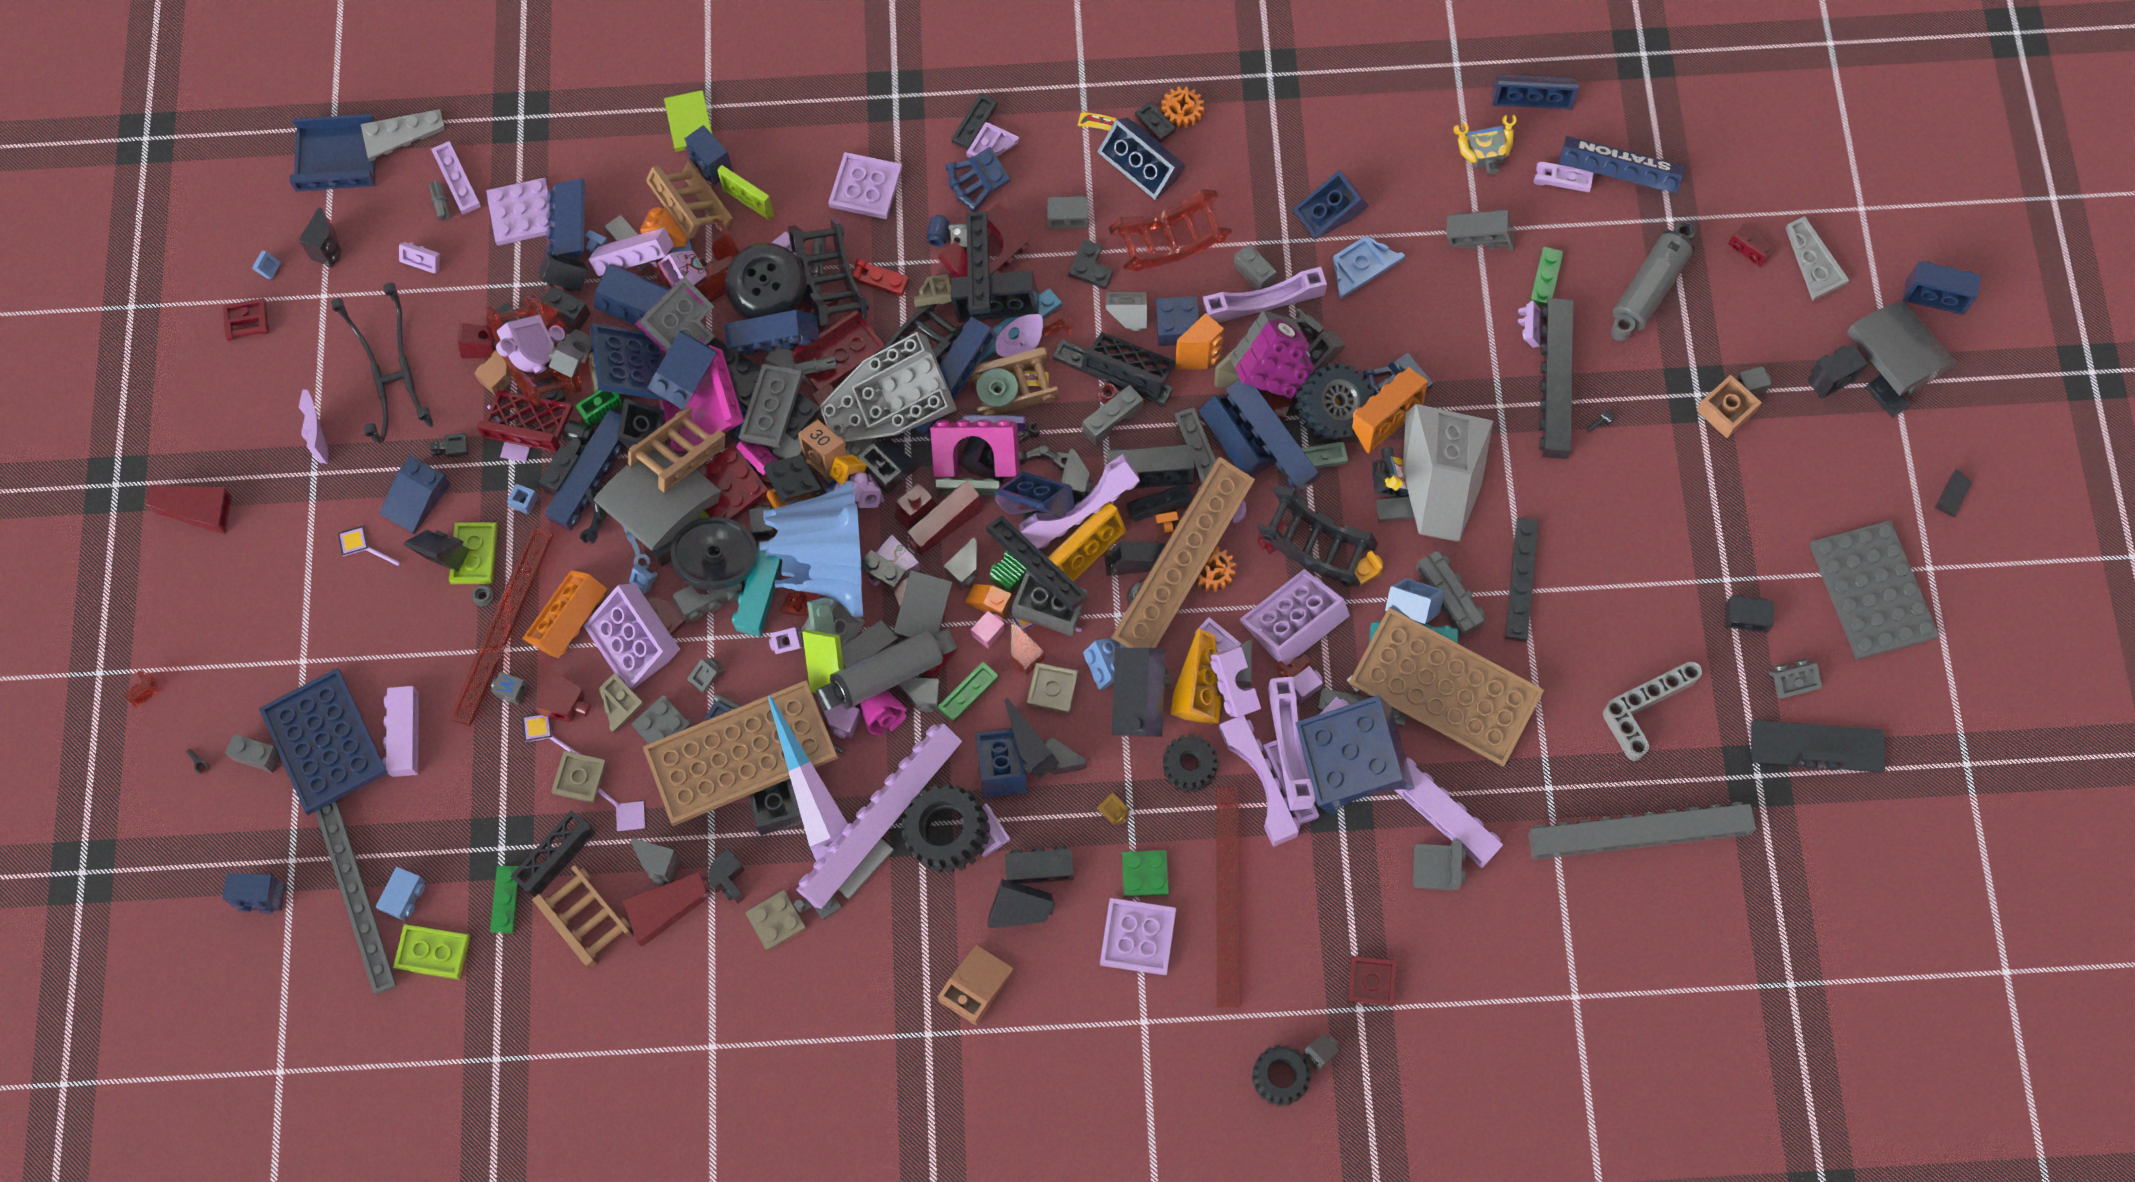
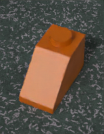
(989, 599)

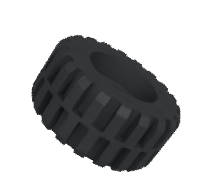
(930, 806)

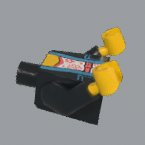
(1389, 475)

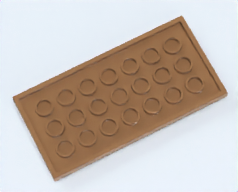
(1446, 687)
(735, 753)

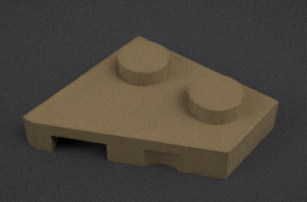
(934, 291)
(619, 702)

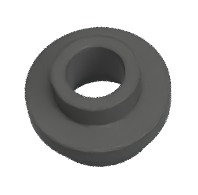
(480, 590)

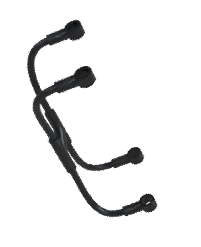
(422, 412)

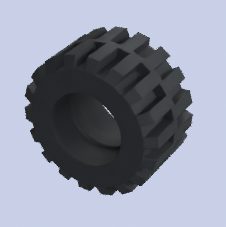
(1295, 1061)

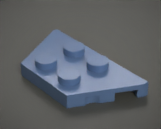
(1362, 263)

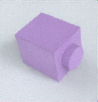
(1307, 683)

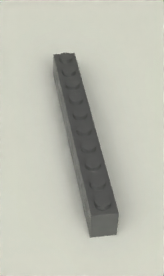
(1641, 831)

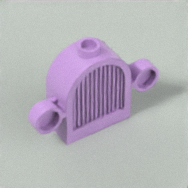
(528, 343)

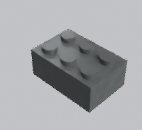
(1041, 607)

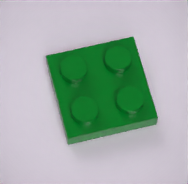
(1145, 873)

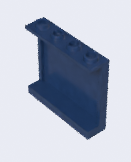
(332, 153)

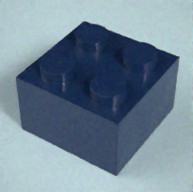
(707, 154)
(1174, 318)
(254, 892)

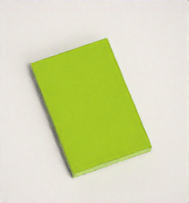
(686, 115)
(745, 193)
(480, 560)
(822, 657)
(431, 951)

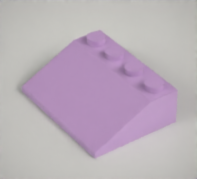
(1295, 617)
(631, 635)

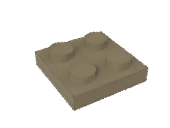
(1052, 688)
(579, 777)
(775, 920)

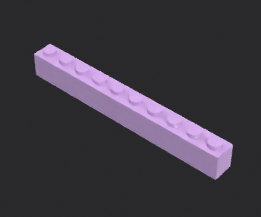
(1443, 812)
(878, 816)

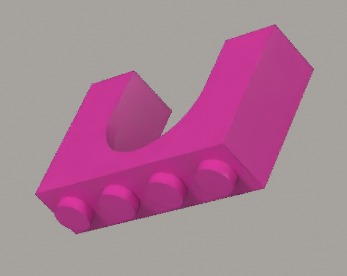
(1000, 435)

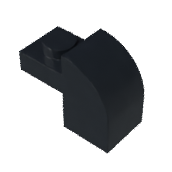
(722, 872)

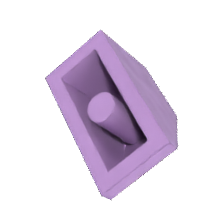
(843, 721)

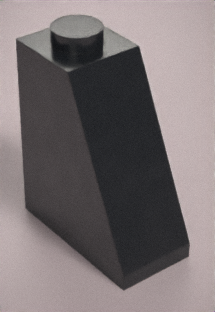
(1132, 557)
(1019, 905)

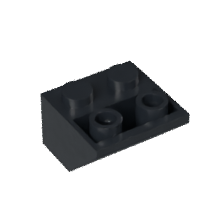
(887, 464)

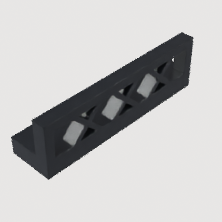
(559, 859)

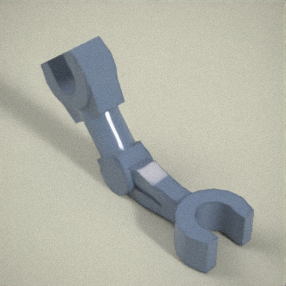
(632, 539)

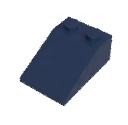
(1330, 205)
(682, 370)
(414, 494)
(1000, 764)

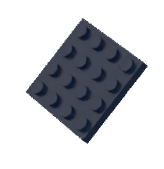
(625, 360)

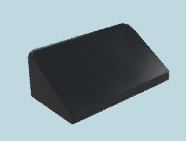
(1953, 493)

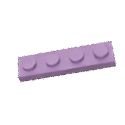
(456, 178)
(1272, 753)

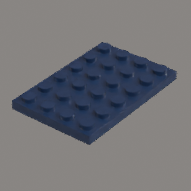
(323, 741)

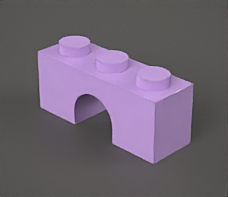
(1226, 666)

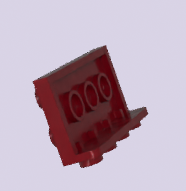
(847, 341)

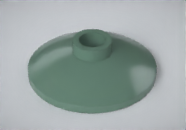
(993, 380)

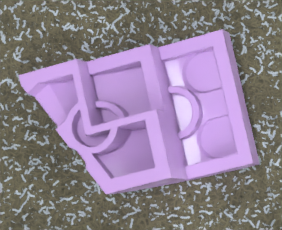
(312, 429)

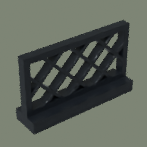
(1126, 372)

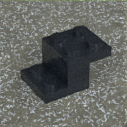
(794, 479)

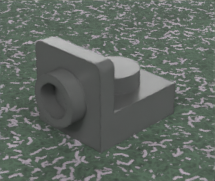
(705, 673)

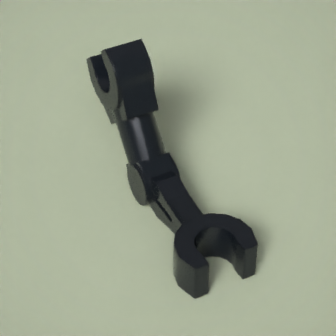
(1044, 451)
(599, 515)

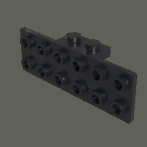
(1817, 746)

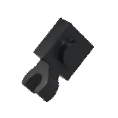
(1309, 325)
(453, 445)

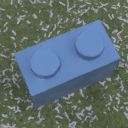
(401, 894)

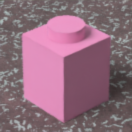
(988, 629)

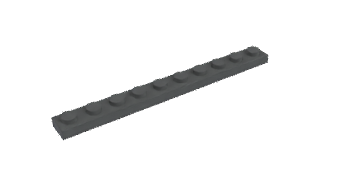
(356, 899)

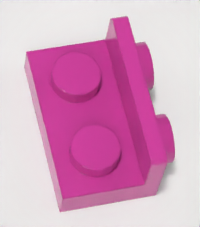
(756, 454)

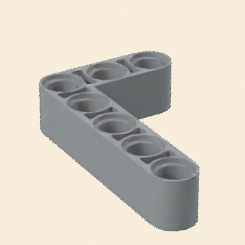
(1644, 701)

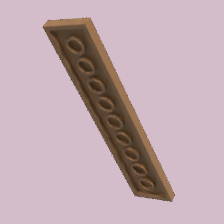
(1183, 556)

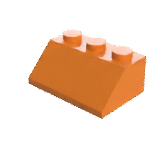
(1200, 345)

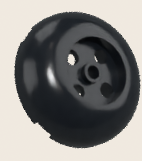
(758, 258)

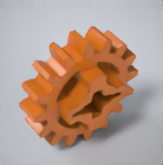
(1190, 112)
(1222, 571)

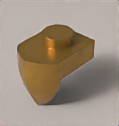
(1114, 809)

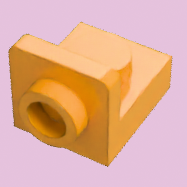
(846, 465)
(1369, 568)

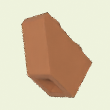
(494, 373)

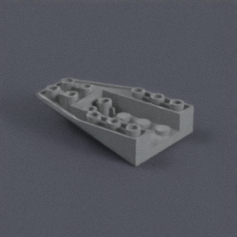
(889, 393)
(1444, 468)

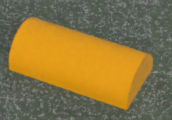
(1089, 542)

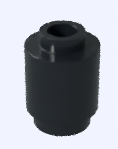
(577, 430)

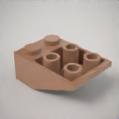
(975, 984)

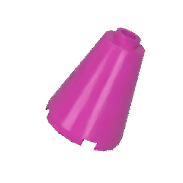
(883, 713)

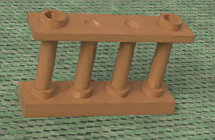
(676, 206)
(1016, 364)
(681, 465)
(575, 937)

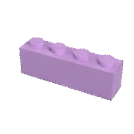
(632, 251)
(402, 731)

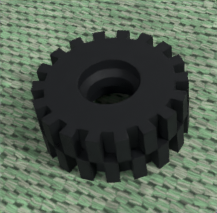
(1185, 778)

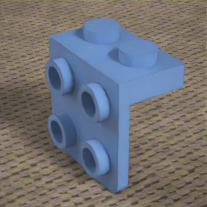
(1101, 659)

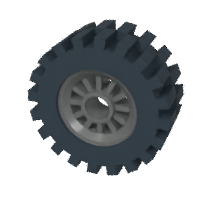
(1333, 380)

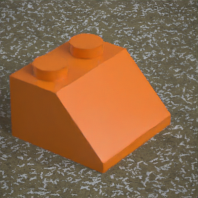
(660, 218)

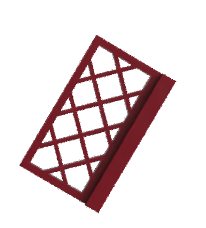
(520, 433)

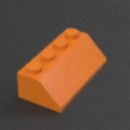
(1388, 409)
(565, 613)

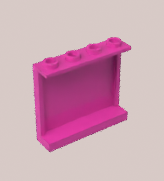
(712, 405)

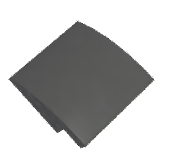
(1901, 347)
(648, 512)

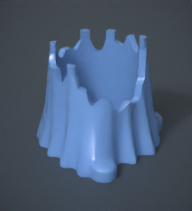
(820, 546)

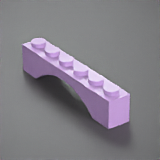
(1299, 288)
(1116, 478)
(1240, 740)
(1294, 768)

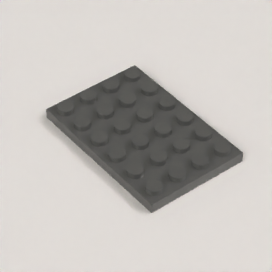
(1873, 590)

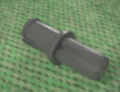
(439, 201)
(816, 365)

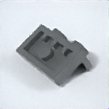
(1796, 678)

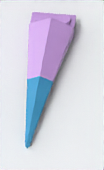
(817, 808)

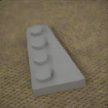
(392, 133)
(1815, 261)

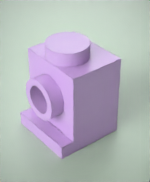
(777, 640)

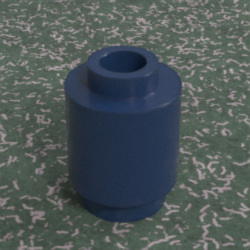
(938, 230)

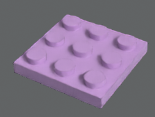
(865, 185)
(519, 211)
(1138, 936)

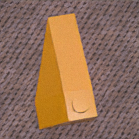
(1196, 689)

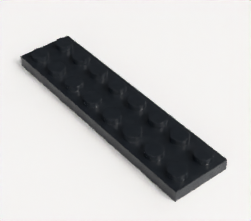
(744, 379)

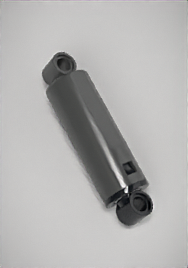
(1653, 280)
(885, 669)

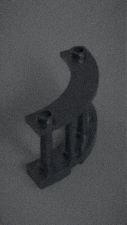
(812, 297)
(917, 321)
(1291, 500)

